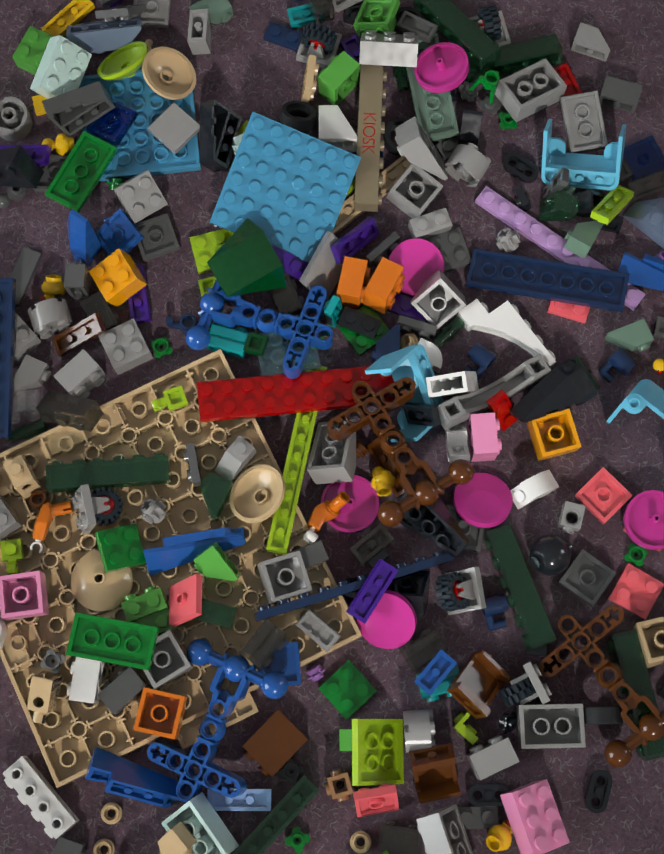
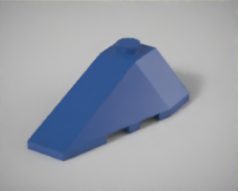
(82, 238)

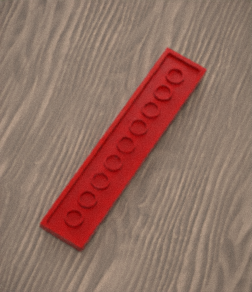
(282, 395)

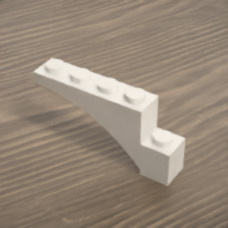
(506, 324)

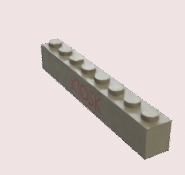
(369, 137)

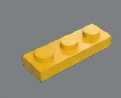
(69, 15)

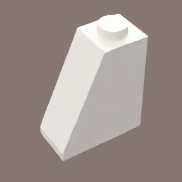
(336, 129)
(452, 384)

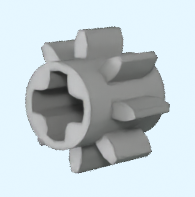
(508, 240)
(153, 510)

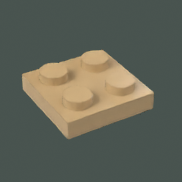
(309, 81)

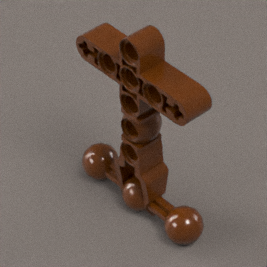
(425, 491)
(650, 726)

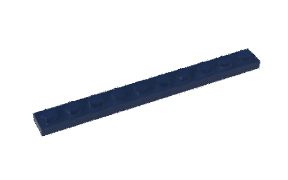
(346, 587)

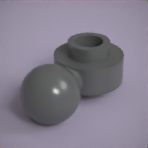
(12, 195)

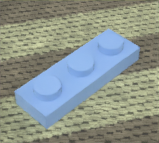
(249, 801)

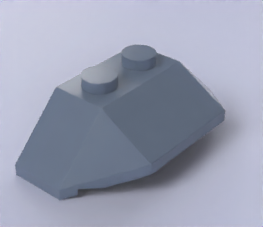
(104, 36)
(648, 218)

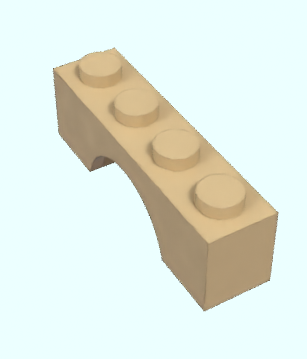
(177, 841)

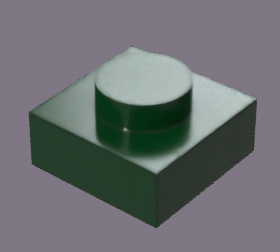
(256, 344)

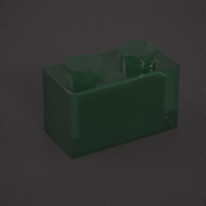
(217, 614)

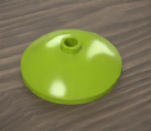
(123, 61)

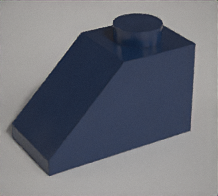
(388, 343)

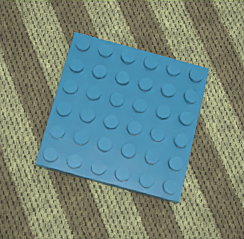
(139, 148)
(285, 186)

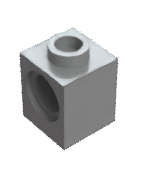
(574, 509)

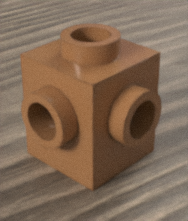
(331, 788)

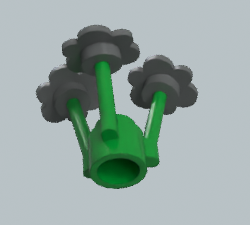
(490, 83)

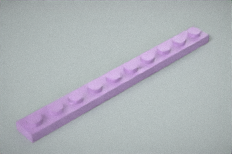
(543, 237)

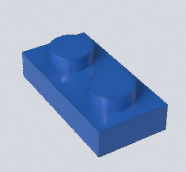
(435, 672)

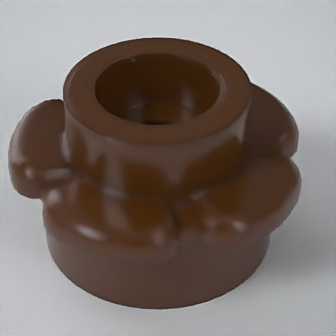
(360, 450)
(38, 495)

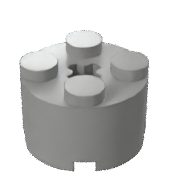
(14, 119)
(467, 164)
(50, 317)
(418, 729)

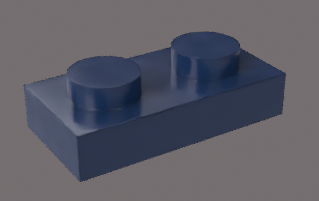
(283, 36)

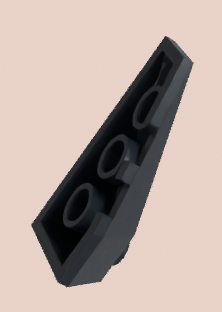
(559, 388)
(437, 524)
(412, 586)

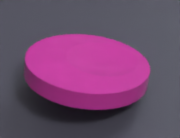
(442, 67)
(419, 261)
(483, 501)
(361, 508)
(646, 519)
(390, 622)

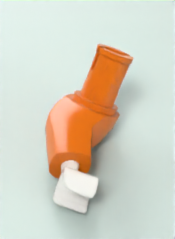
(324, 512)
(44, 519)

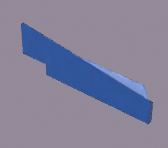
(644, 272)
(184, 548)
(132, 779)

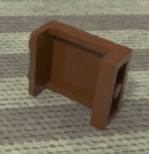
(478, 683)
(274, 743)
(435, 773)

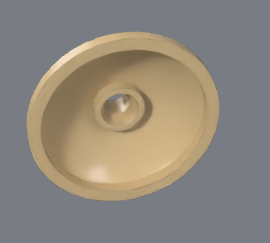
(173, 67)
(251, 488)
(104, 594)

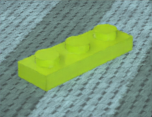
(612, 204)

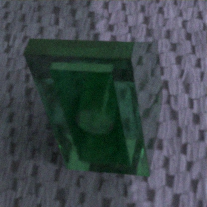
(558, 207)
(215, 493)

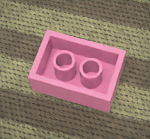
(534, 818)

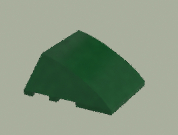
(247, 263)

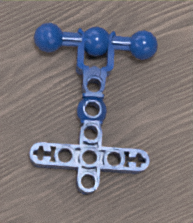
(213, 304)
(236, 670)

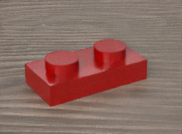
(569, 79)
(501, 406)

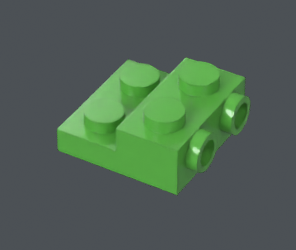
(376, 16)
(148, 609)

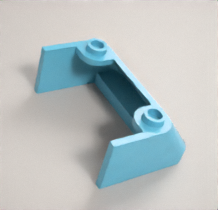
(585, 170)
(410, 363)
(643, 394)

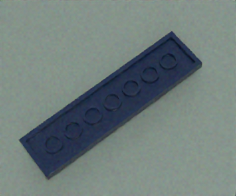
(548, 280)
(7, 328)

